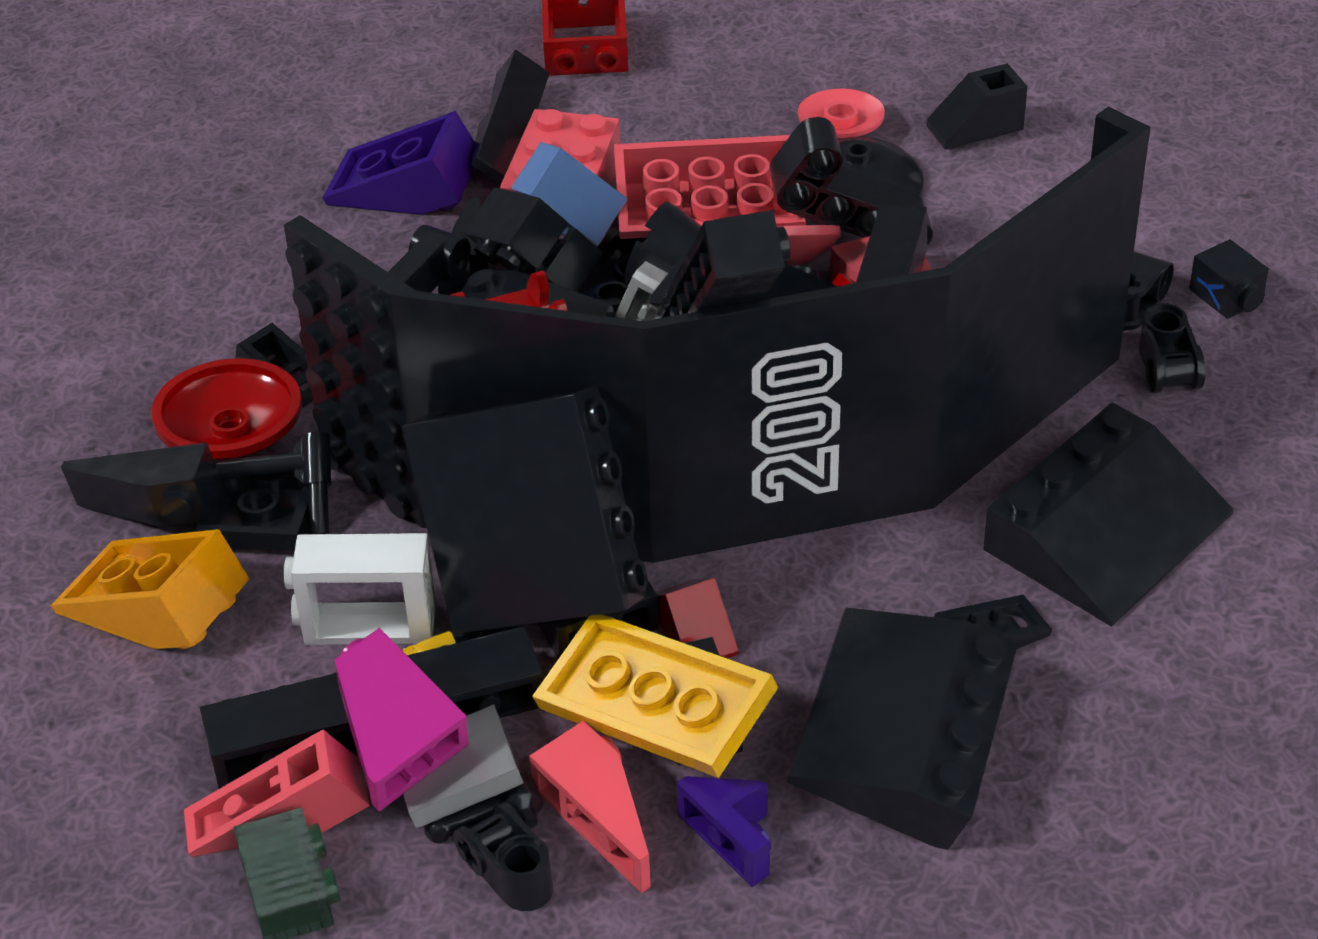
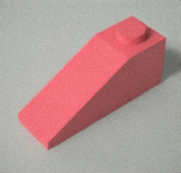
(310, 775)
(588, 787)

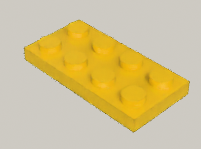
(656, 693)

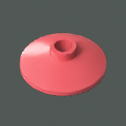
(849, 110)

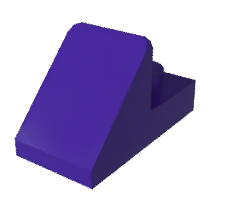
(727, 818)

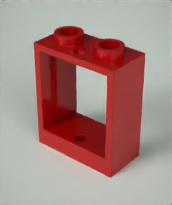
(605, 53)

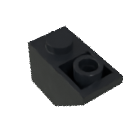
(980, 108)

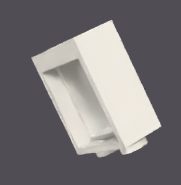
(362, 560)

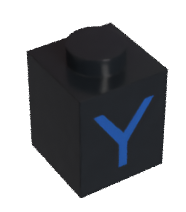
(1229, 279)

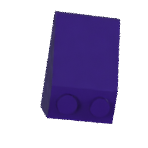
(407, 170)

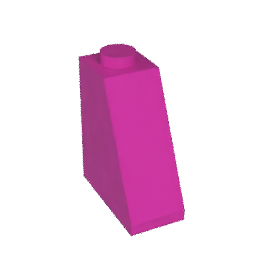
(396, 717)

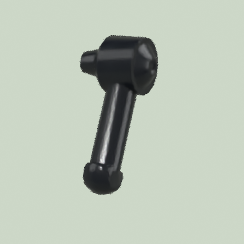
(524, 798)

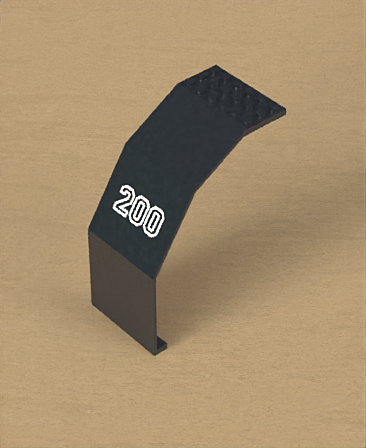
(760, 409)

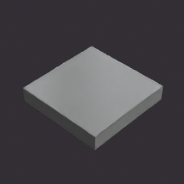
(468, 777)

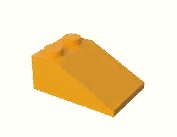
(156, 588)

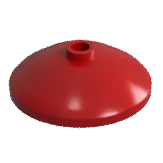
(229, 405)

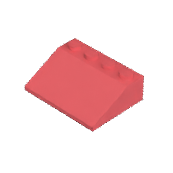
(701, 177)

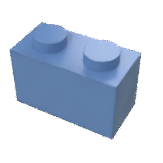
(571, 191)

